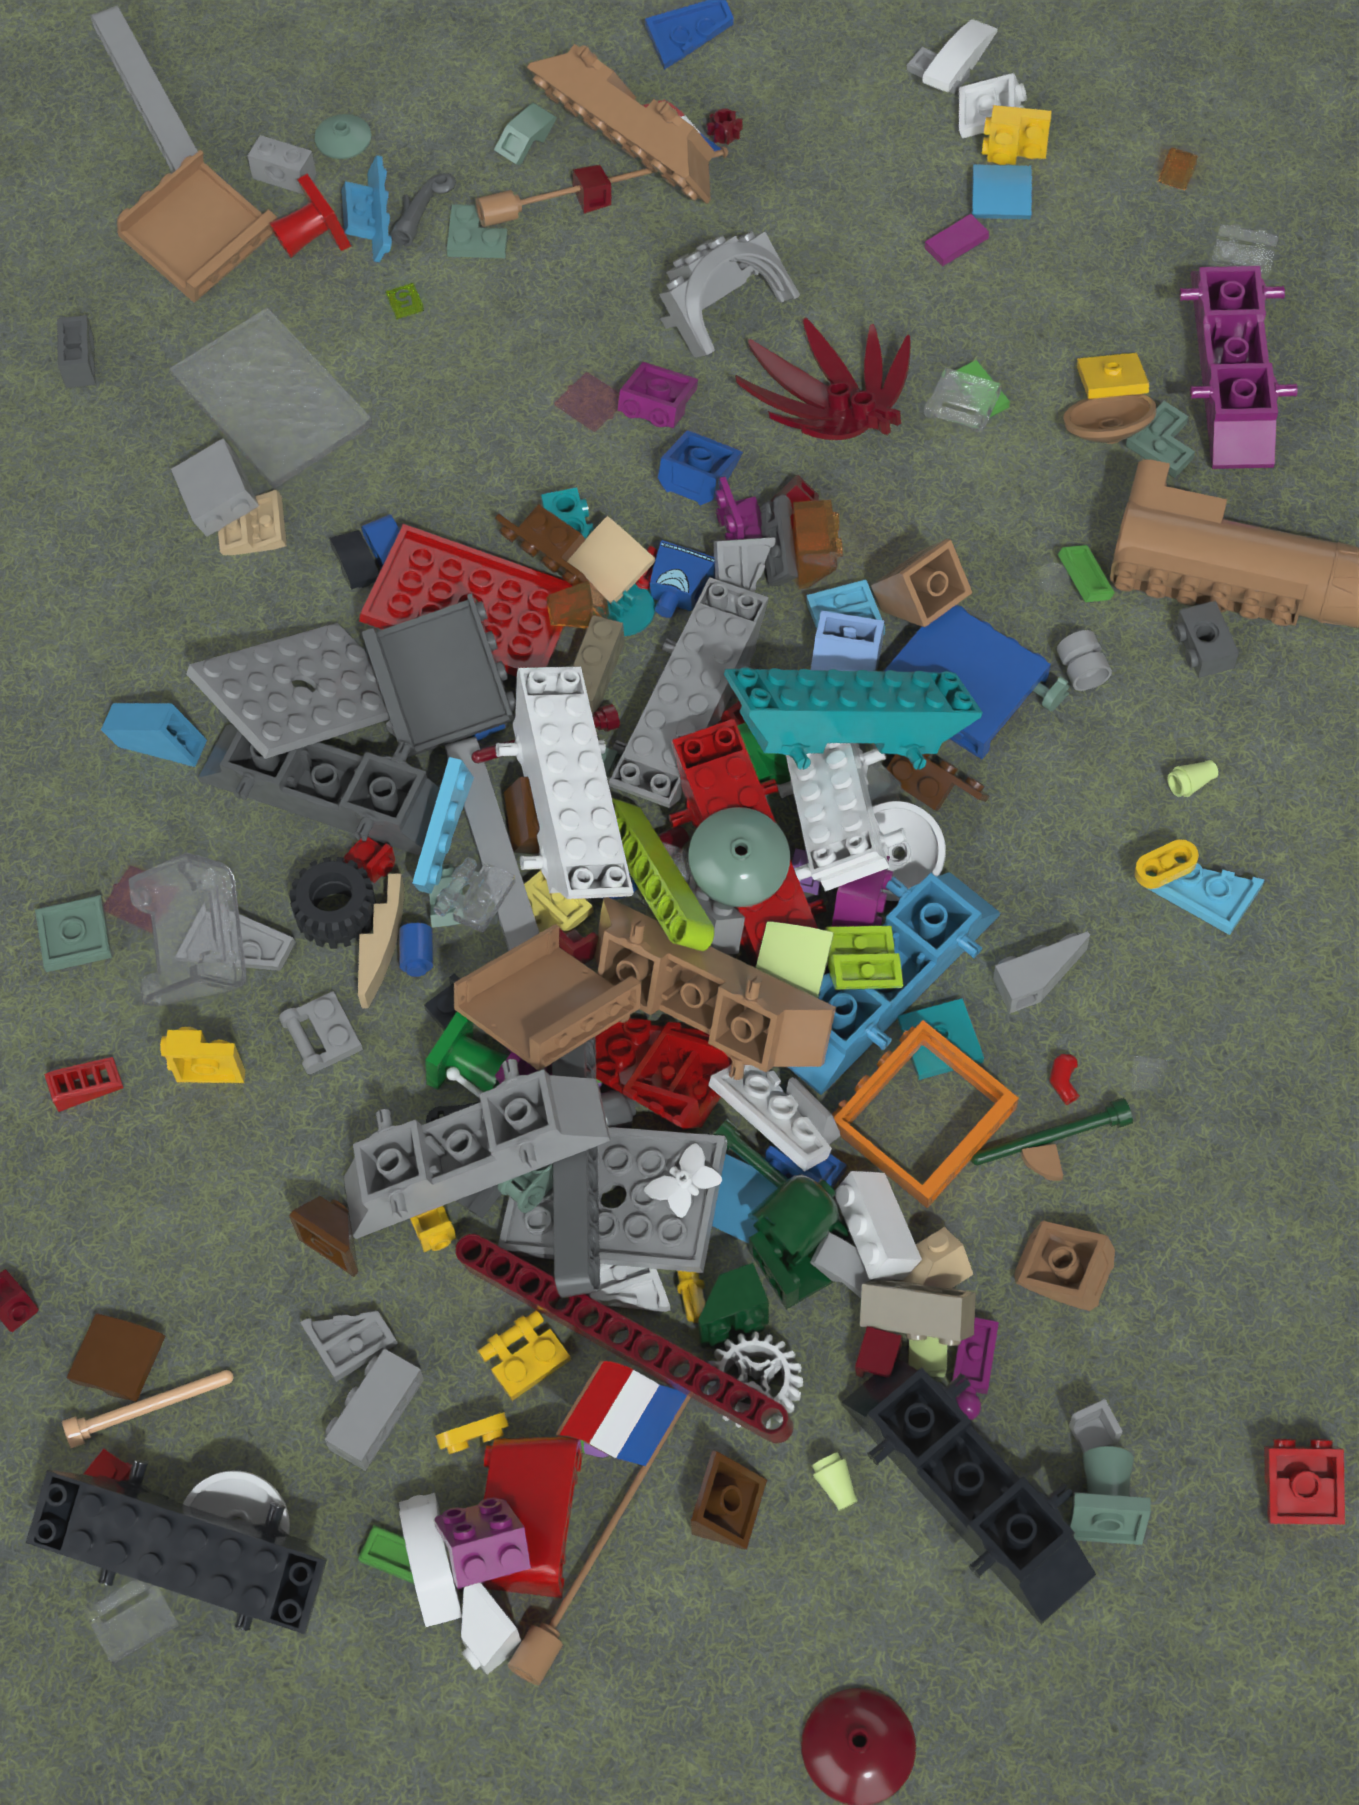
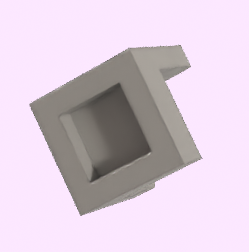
(1095, 1427)

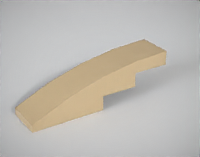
(378, 948)

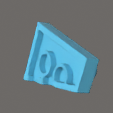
(1212, 895)

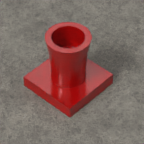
(309, 222)

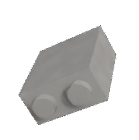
(214, 487)

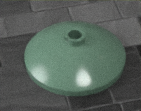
(732, 877)

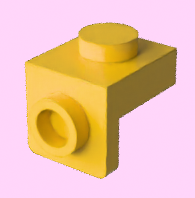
(433, 1229)

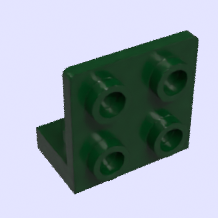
(788, 1281)

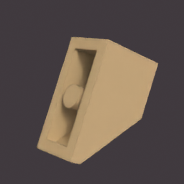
(942, 1262)

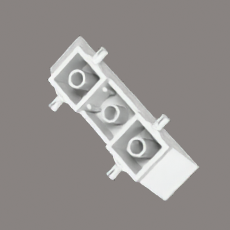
(569, 786)
(838, 816)

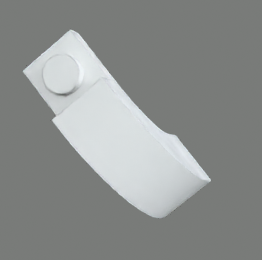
(429, 1560)

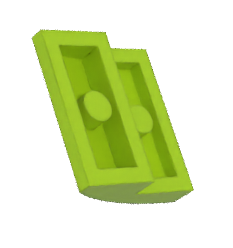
(864, 958)

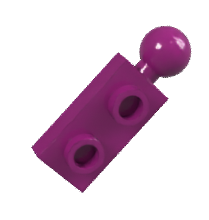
(975, 1363)

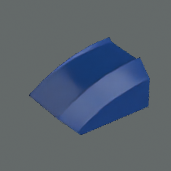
(695, 466)

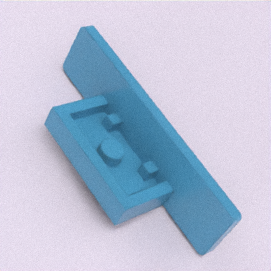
(366, 209)

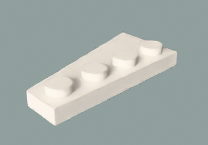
(773, 1114)

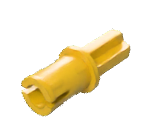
(692, 1294)

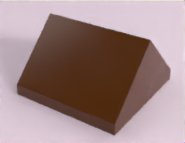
(727, 1502)

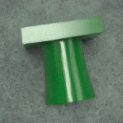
(458, 1049)

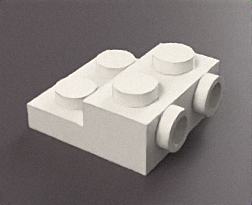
(978, 99)

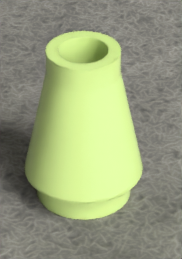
(1189, 778)
(835, 1479)

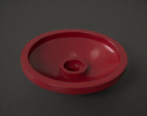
(851, 1772)

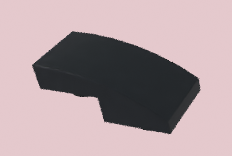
(355, 559)

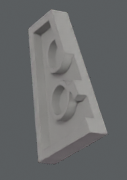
(264, 946)

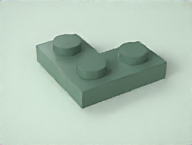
(470, 240)
(1158, 439)

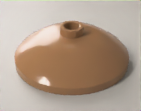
(1110, 418)

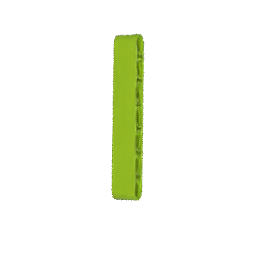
(661, 880)

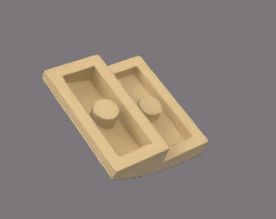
(257, 530)
(611, 559)

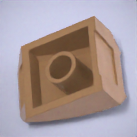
(1066, 1264)

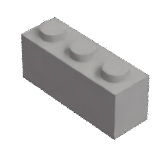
(373, 1409)

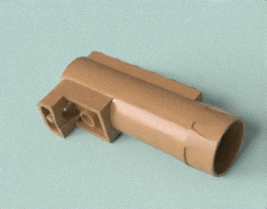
(1186, 551)

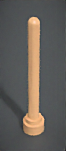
(81, 1429)

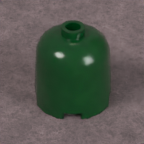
(797, 1216)

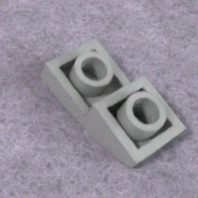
(840, 1263)

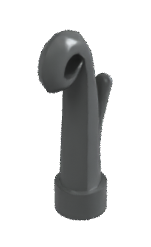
(406, 228)

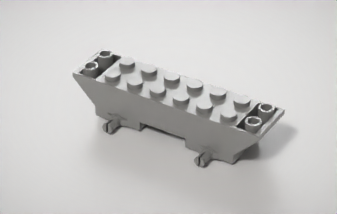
(690, 690)
(506, 1135)

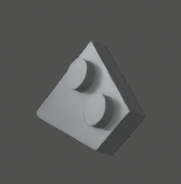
(741, 560)
(349, 1340)

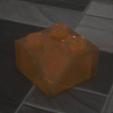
(815, 540)

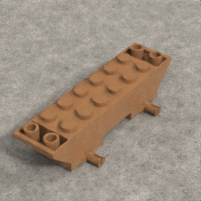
(651, 133)
(740, 1007)

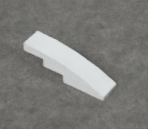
(959, 55)

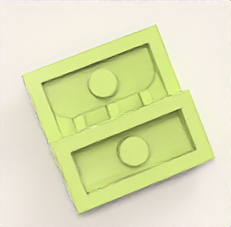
(795, 955)

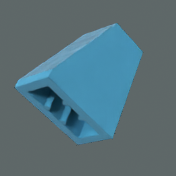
(154, 731)

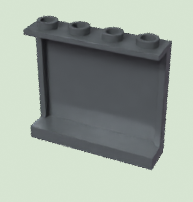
(441, 676)

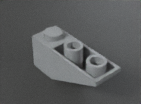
(1033, 975)

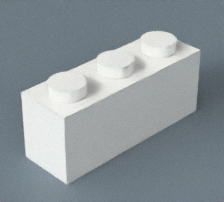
(877, 1226)

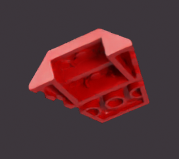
(661, 1068)

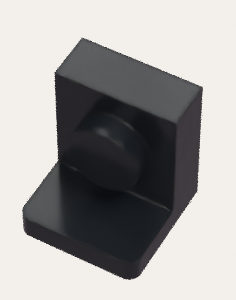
(442, 1005)

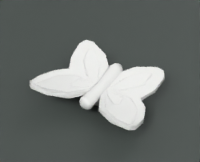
(678, 1189)

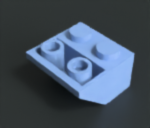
(847, 643)

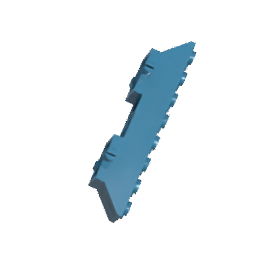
(929, 932)

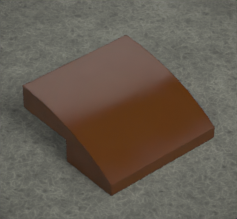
(116, 1357)

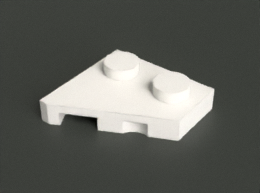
(631, 1288)

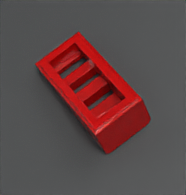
(86, 1093)

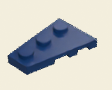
(687, 28)

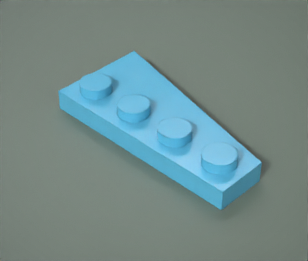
(445, 816)

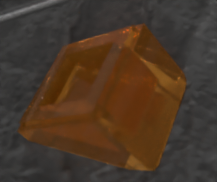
(1178, 168)

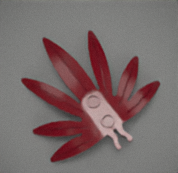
(840, 408)

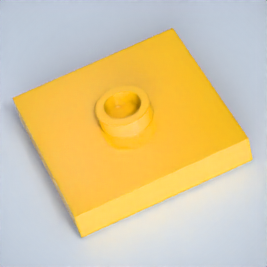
(1112, 375)

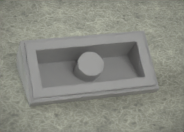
(810, 1107)

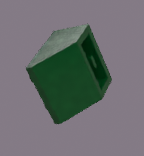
(734, 1307)

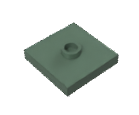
(73, 933)

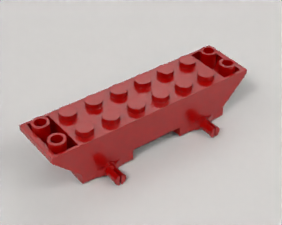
(721, 776)

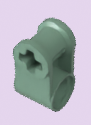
(534, 1184)

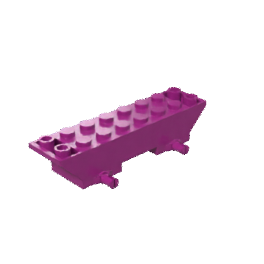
(1235, 365)

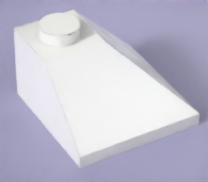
(486, 1630)

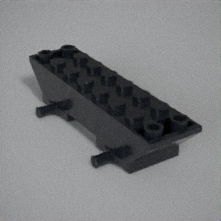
(970, 1485)
(179, 1547)

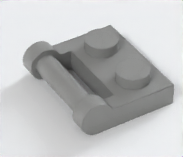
(331, 1028)

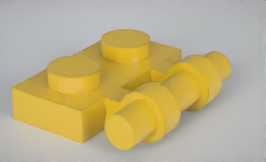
(529, 1364)

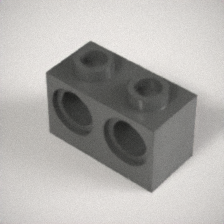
(76, 351)

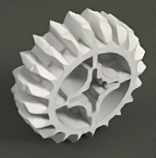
(766, 1370)

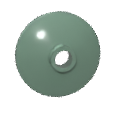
(342, 136)

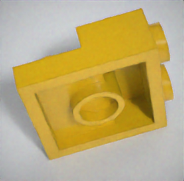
(1016, 133)
(198, 1061)

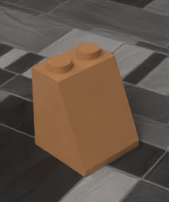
(924, 585)

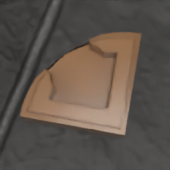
(1043, 1161)

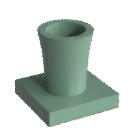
(1107, 1510)

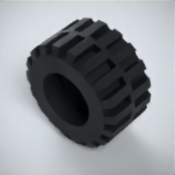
(328, 879)

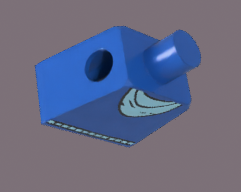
(679, 577)

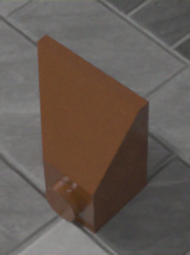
(327, 1231)

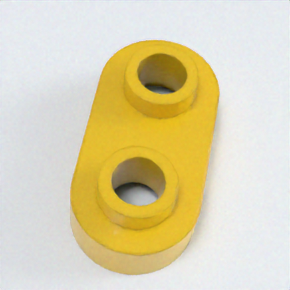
(1164, 865)
(457, 1439)

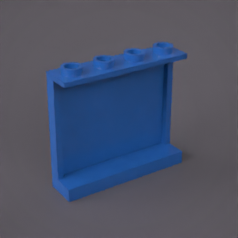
(988, 663)

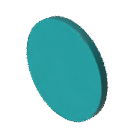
(633, 609)

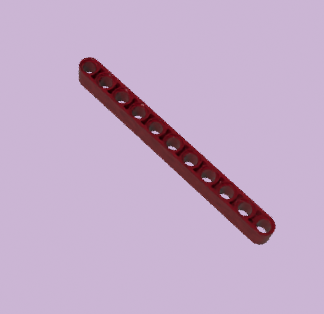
(636, 1344)

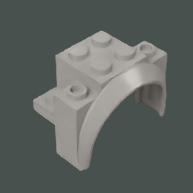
(712, 274)

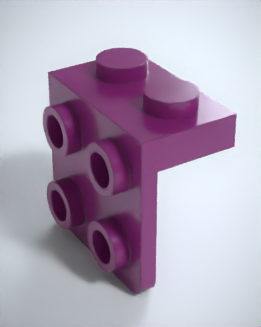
(483, 1541)

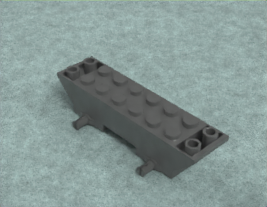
(332, 786)

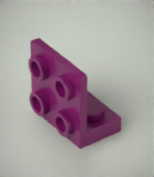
(739, 517)

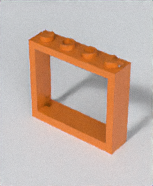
(889, 1065)

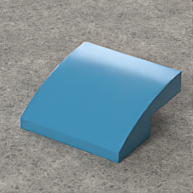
(1001, 191)
(738, 1195)

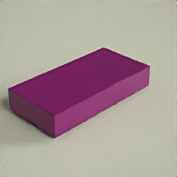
(956, 239)

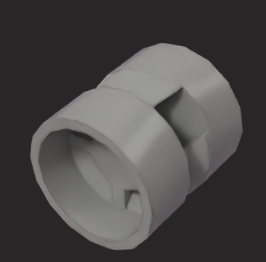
(1084, 659)

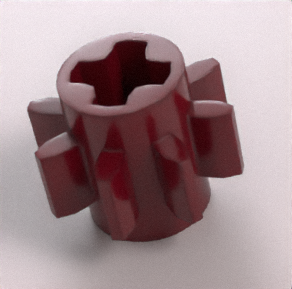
(724, 126)

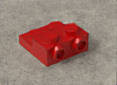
(1305, 1482)

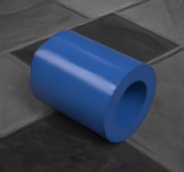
(416, 949)

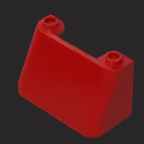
(539, 1485)

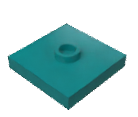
(952, 1023)

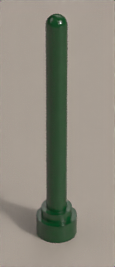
(1115, 1114)
(728, 1130)

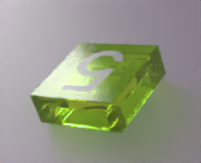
(404, 301)

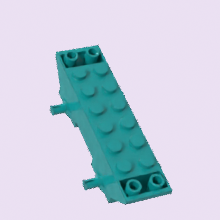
(894, 710)

